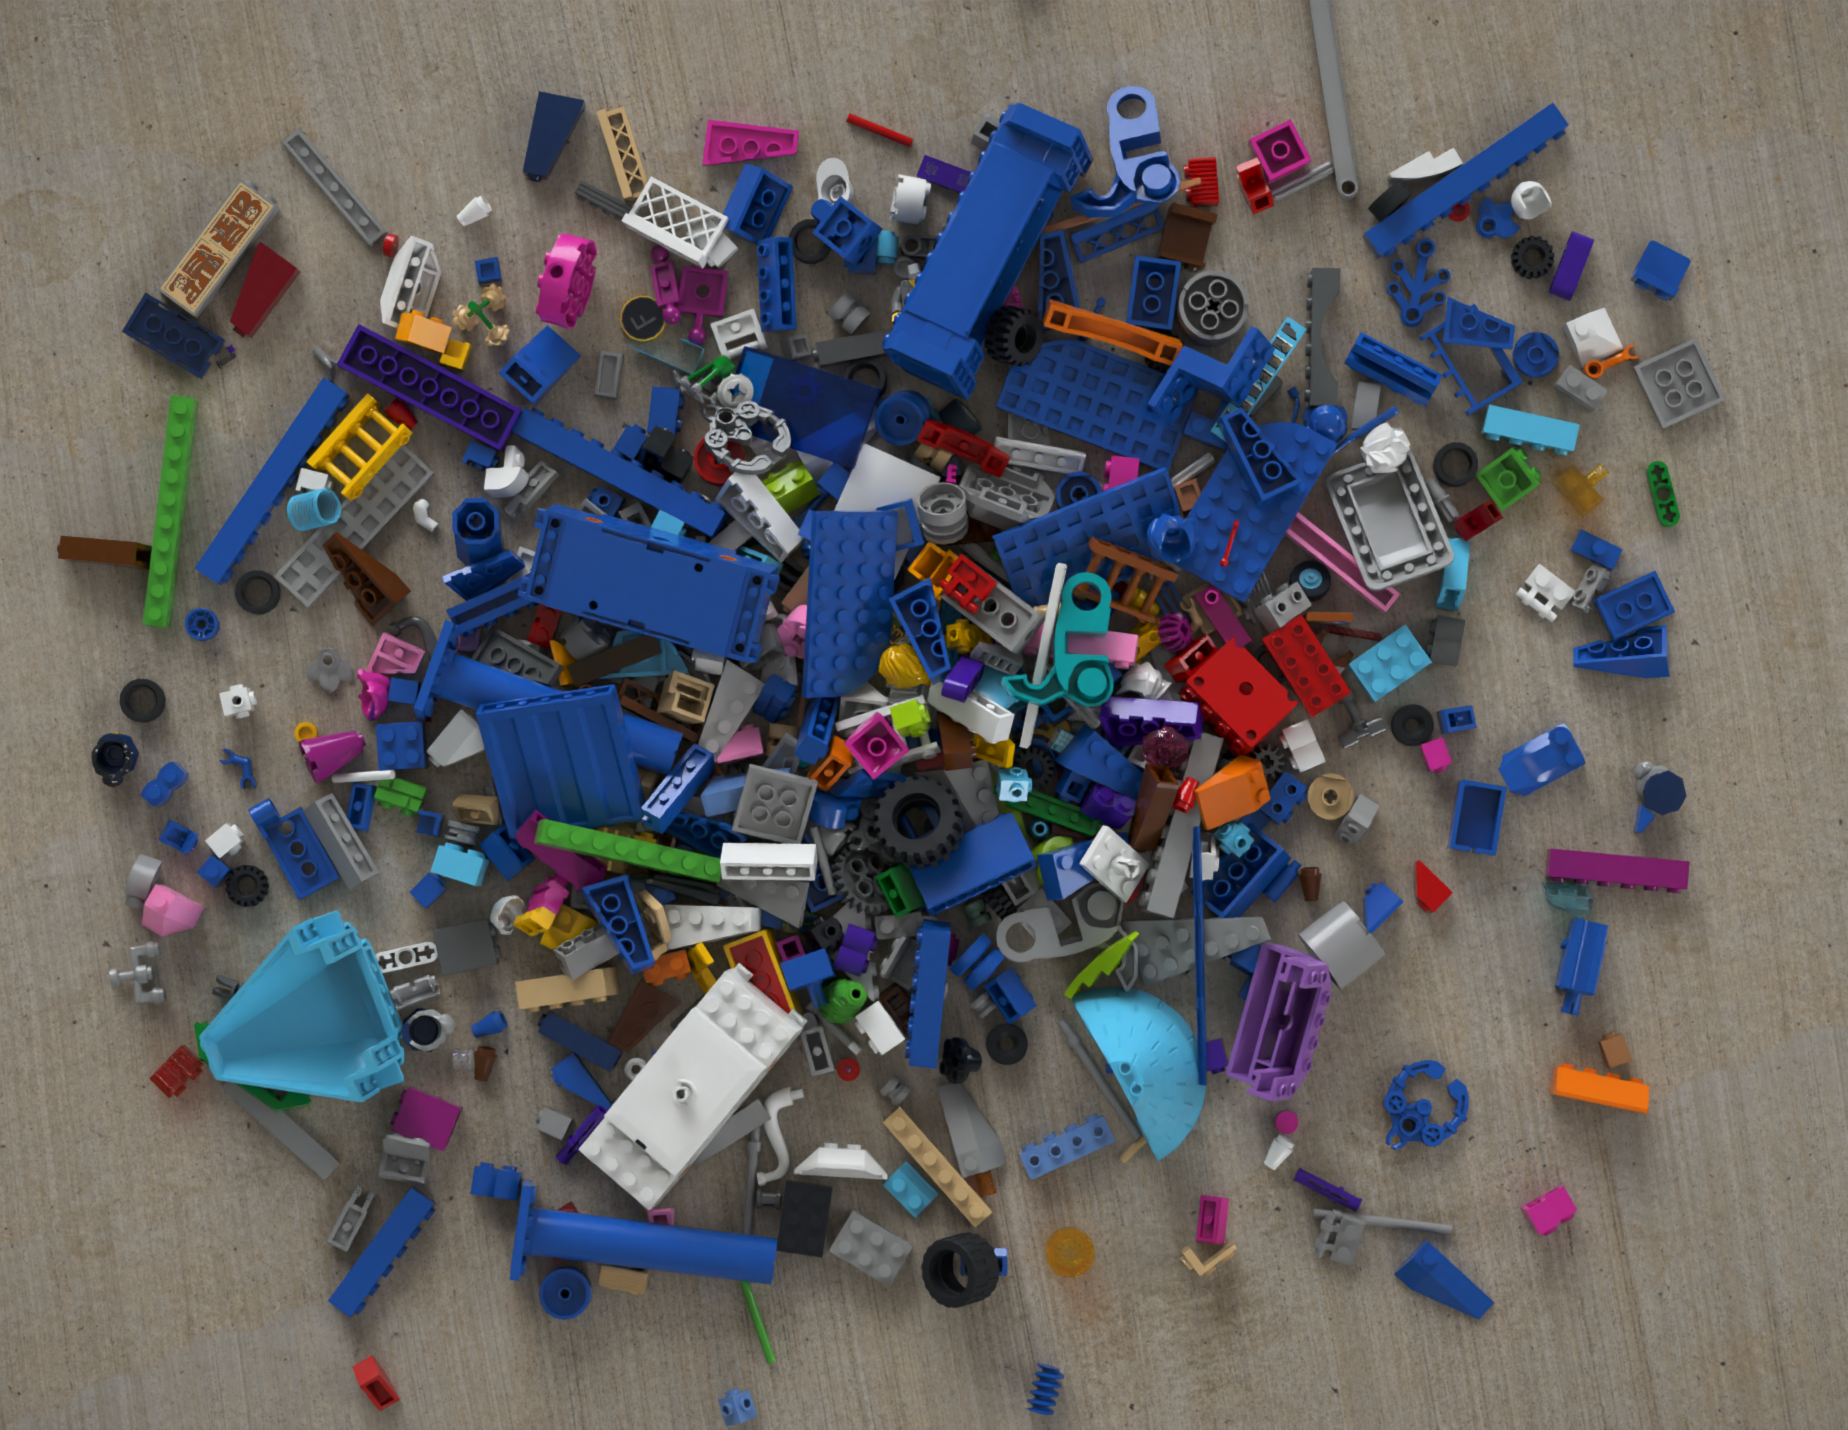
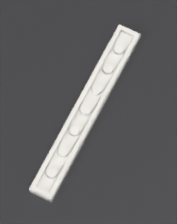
(1044, 650)

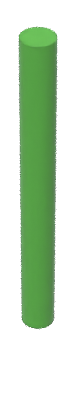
(757, 1320)

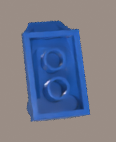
(1541, 761)

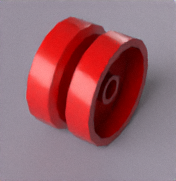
(709, 469)

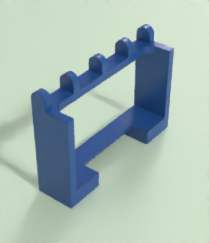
(1506, 369)

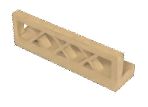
(615, 155)

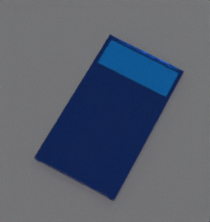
(821, 409)

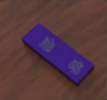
(943, 174)

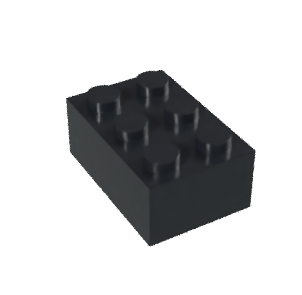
(804, 1218)

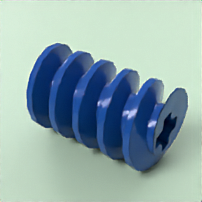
(1045, 1389)

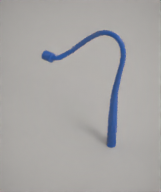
(1385, 416)

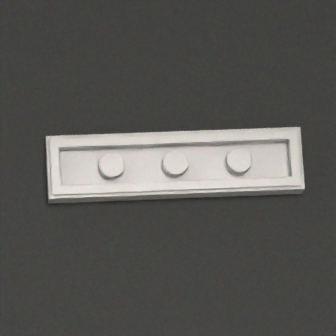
(1041, 456)

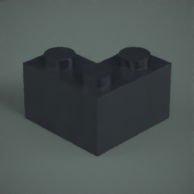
(661, 455)

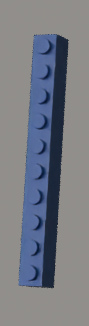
(1466, 180)
(620, 473)
(272, 482)

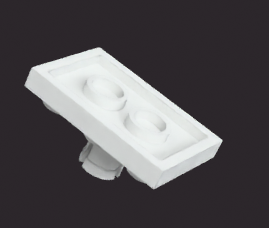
(1114, 864)

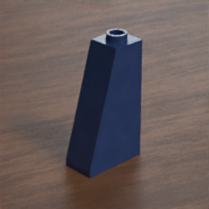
(550, 131)
(580, 1040)

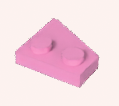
(395, 656)

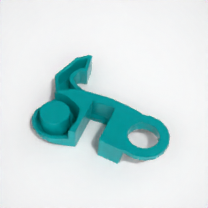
(1074, 676)

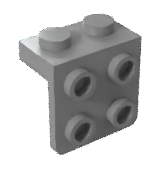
(901, 962)
(405, 1159)

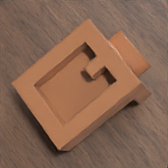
(1187, 494)

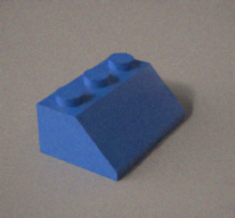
(756, 204)

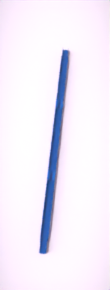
(1199, 956)

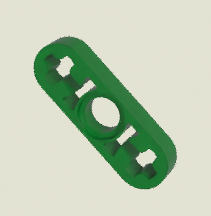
(1668, 485)

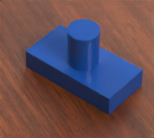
(1596, 549)

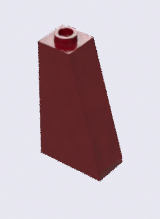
(262, 290)

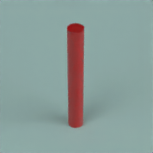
(880, 130)

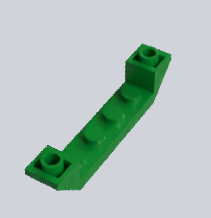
(290, 1102)

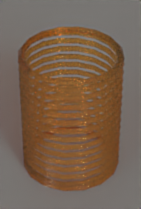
(991, 1185)

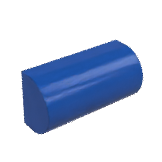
(361, 805)

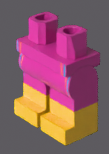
(543, 906)

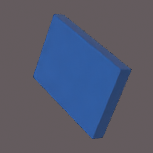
(1633, 605)

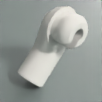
(421, 516)

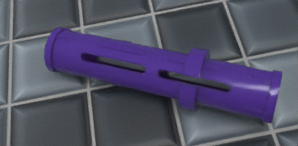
(575, 1141)
(1303, 1176)

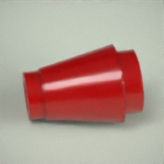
(399, 413)
(1185, 796)

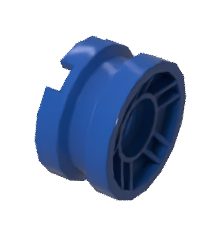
(192, 626)

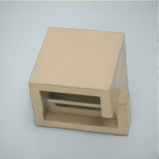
(685, 698)

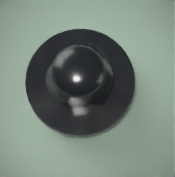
(959, 1060)

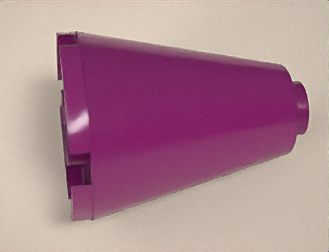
(330, 752)

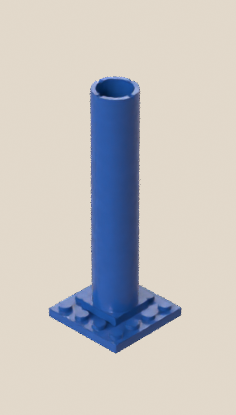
(477, 683)
(638, 1244)

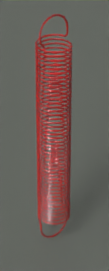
(1354, 634)

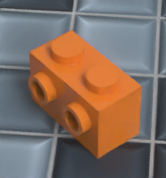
(833, 765)
(669, 965)

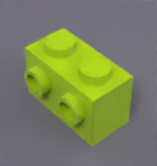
(911, 718)

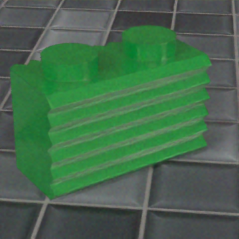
(900, 890)

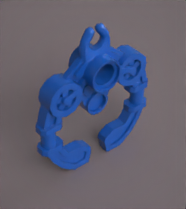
(1418, 1113)

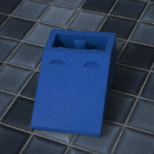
(540, 365)

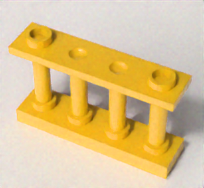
(347, 429)

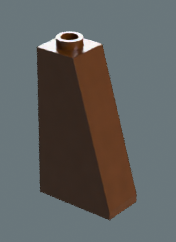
(105, 552)
(1152, 807)

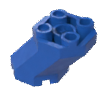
(477, 531)

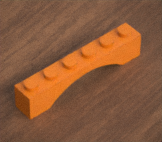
(1099, 327)

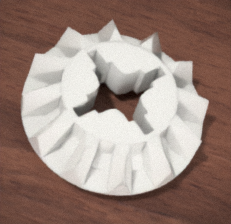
(744, 385)

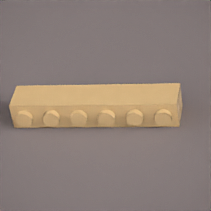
(937, 1166)

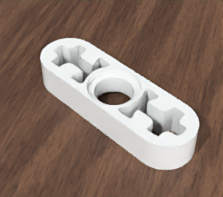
(421, 947)

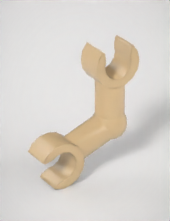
(1193, 613)

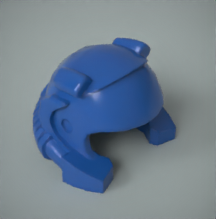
(1327, 421)

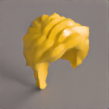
(903, 667)

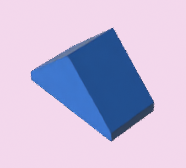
(1456, 719)

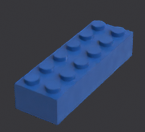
(929, 996)

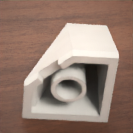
(457, 741)

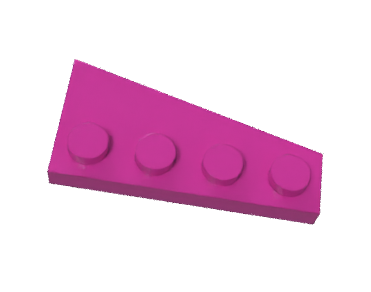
(744, 142)

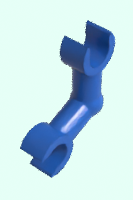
(245, 762)

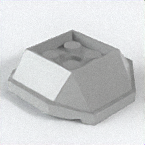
(1007, 500)

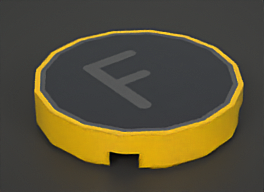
(642, 319)

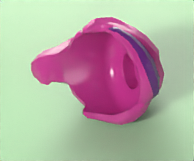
(374, 693)

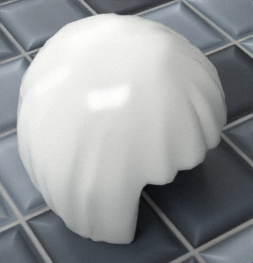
(1530, 200)

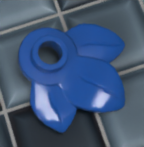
(1498, 217)

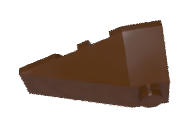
(372, 583)

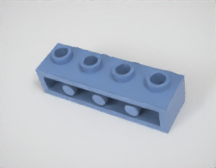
(1066, 1147)

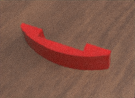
(965, 445)

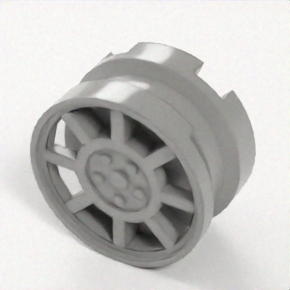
(462, 832)

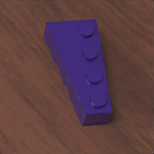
(1133, 718)

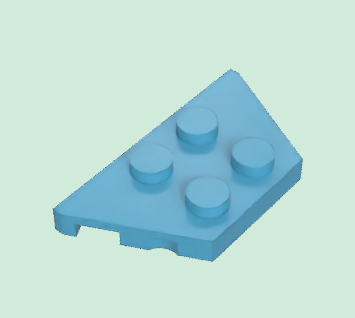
(654, 666)

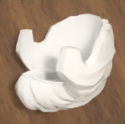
(505, 912)

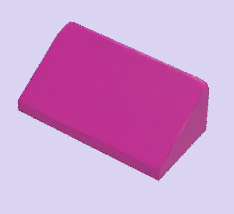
(1212, 1219)

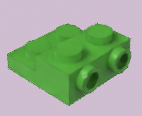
(1509, 478)

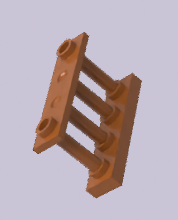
(1140, 564)

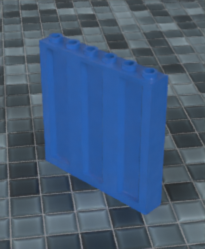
(562, 758)

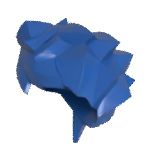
(1172, 537)

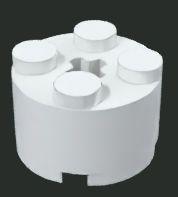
(909, 199)

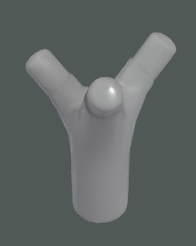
(326, 361)

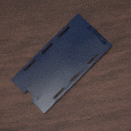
(173, 335)

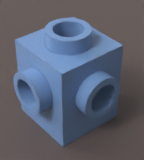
(737, 1407)

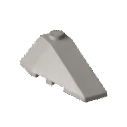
(972, 1137)

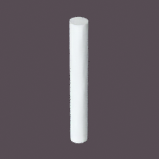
(363, 776)

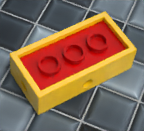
(763, 960)

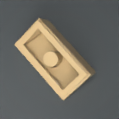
(476, 809)

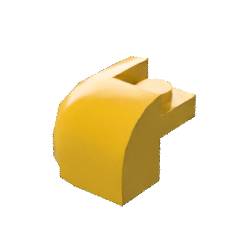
(565, 927)

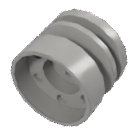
(942, 513)

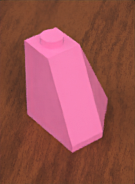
(169, 911)

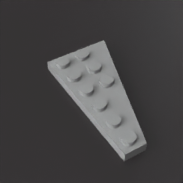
(1169, 944)

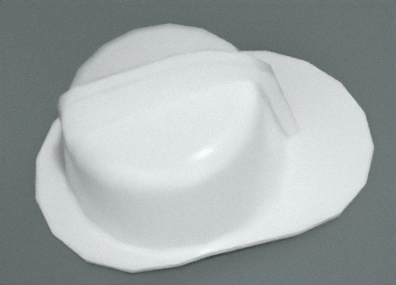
(833, 181)

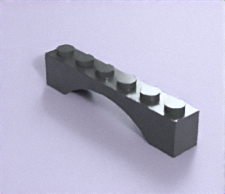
(1322, 384)

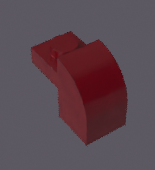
(1477, 520)

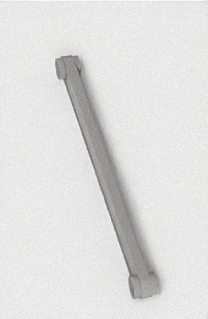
(1333, 96)

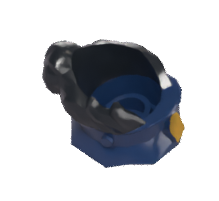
(114, 757)

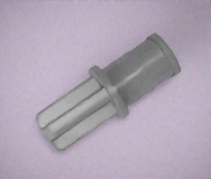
(1442, 500)

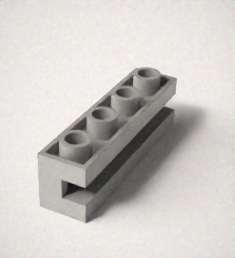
(340, 841)
(587, 950)

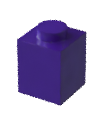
(1216, 1056)

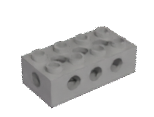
(995, 623)

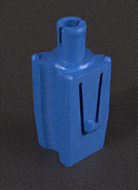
(1580, 962)

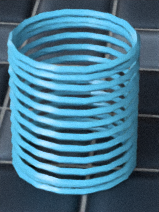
(314, 510)

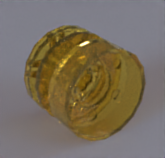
(1057, 1244)

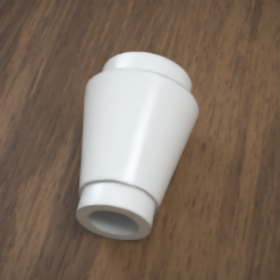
(474, 211)
(1279, 1151)

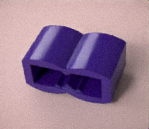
(1106, 805)
(855, 950)

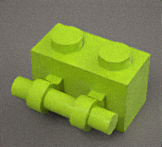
(792, 486)

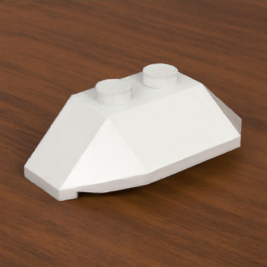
(410, 281)
(841, 1162)

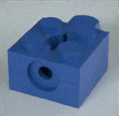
(844, 228)

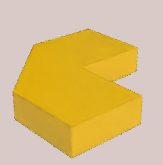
(701, 972)

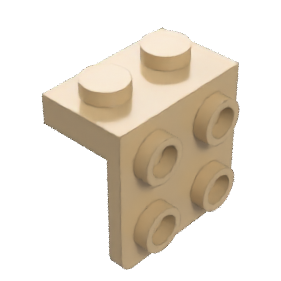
(1207, 1267)

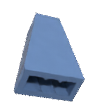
(725, 791)

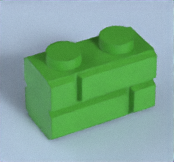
(401, 794)

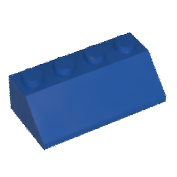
(1243, 878)

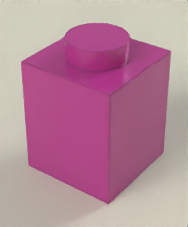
(1435, 755)

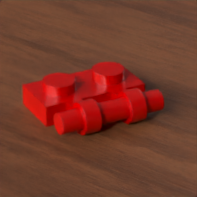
(971, 577)

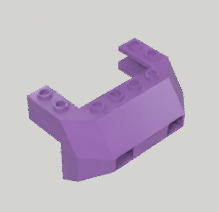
(1280, 1022)

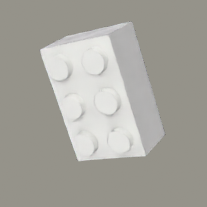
(879, 1027)

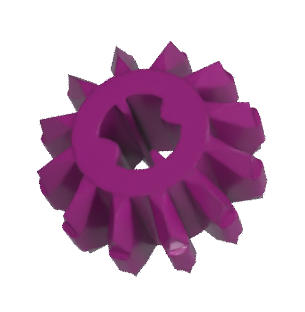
(1174, 632)

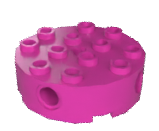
(566, 280)

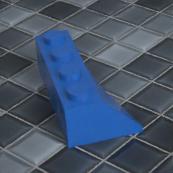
(921, 622)

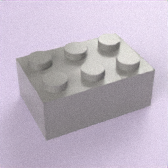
(871, 1247)

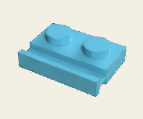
(910, 1189)

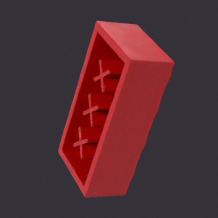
(1305, 666)

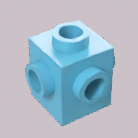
(1013, 784)
(1234, 838)

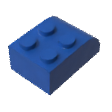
(1153, 293)

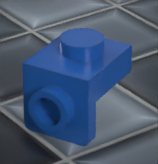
(179, 837)

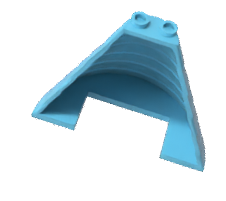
(1151, 1058)

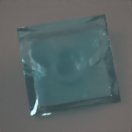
(1569, 897)

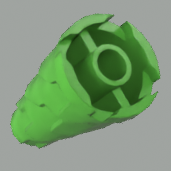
(844, 1000)

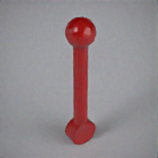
(1224, 561)

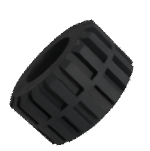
(1014, 335)

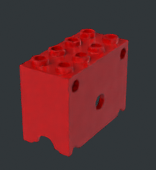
(1238, 698)

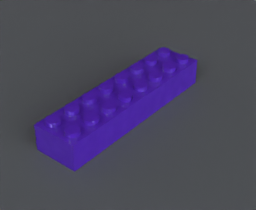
(429, 388)

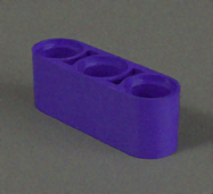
(1571, 266)
(963, 679)

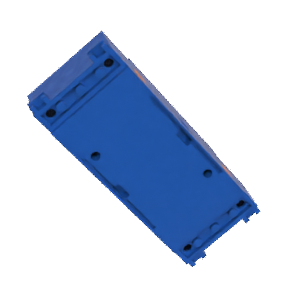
(650, 582)

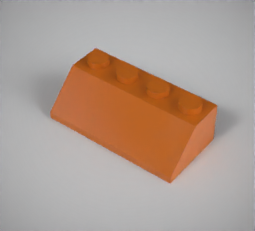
(1600, 1089)

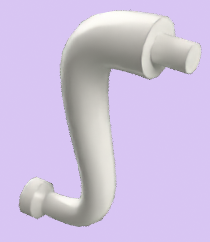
(774, 1102)

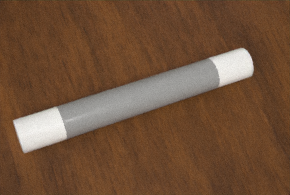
(836, 1030)

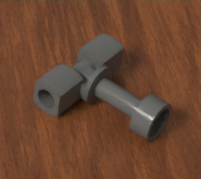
(1359, 728)

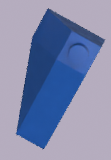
(1437, 1278)

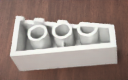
(760, 514)
(729, 708)
(709, 924)

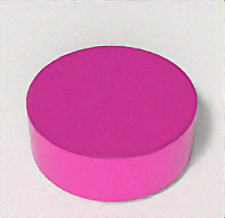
(1286, 1122)

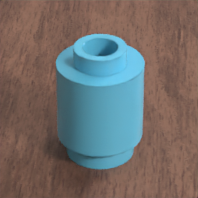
(886, 248)

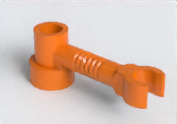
(1599, 367)

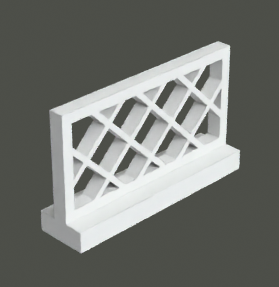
(671, 241)

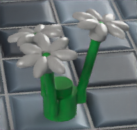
(720, 366)

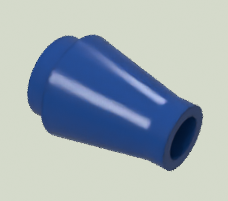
(491, 1024)

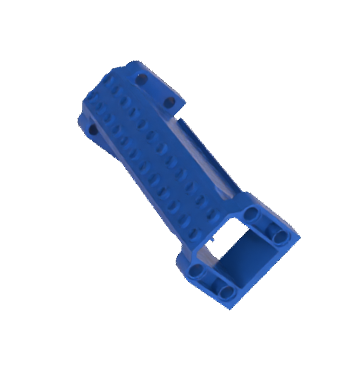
(985, 247)

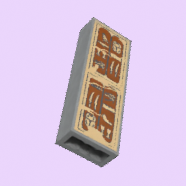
(219, 248)

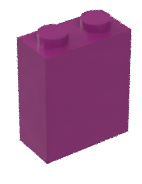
(426, 1118)

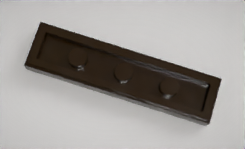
(613, 659)

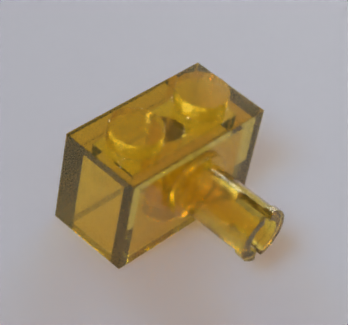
(1580, 489)

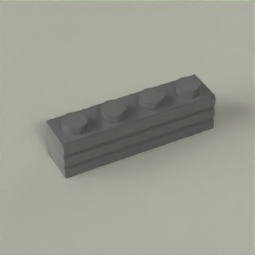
(602, 200)

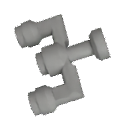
(140, 974)

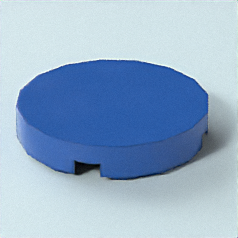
(1535, 355)

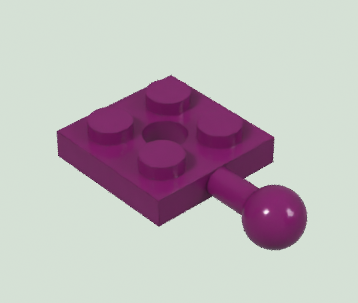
(710, 305)

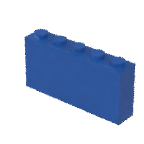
(982, 861)

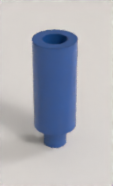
(1282, 881)

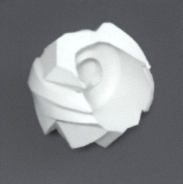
(1385, 448)
(1146, 682)

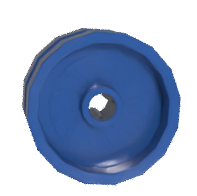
(902, 417)
(978, 962)
(578, 1286)

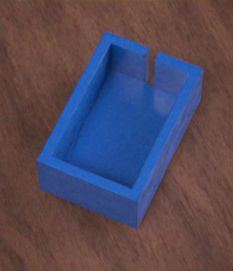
(1476, 817)

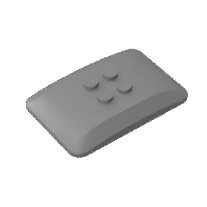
(1389, 523)

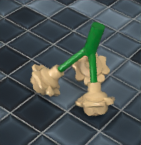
(466, 316)

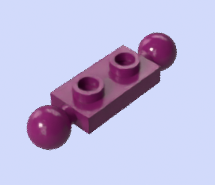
(665, 285)

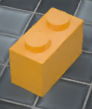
(423, 332)

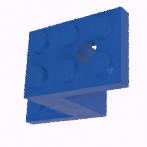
(1200, 371)

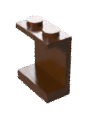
(1186, 236)

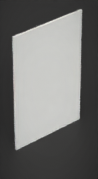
(881, 481)

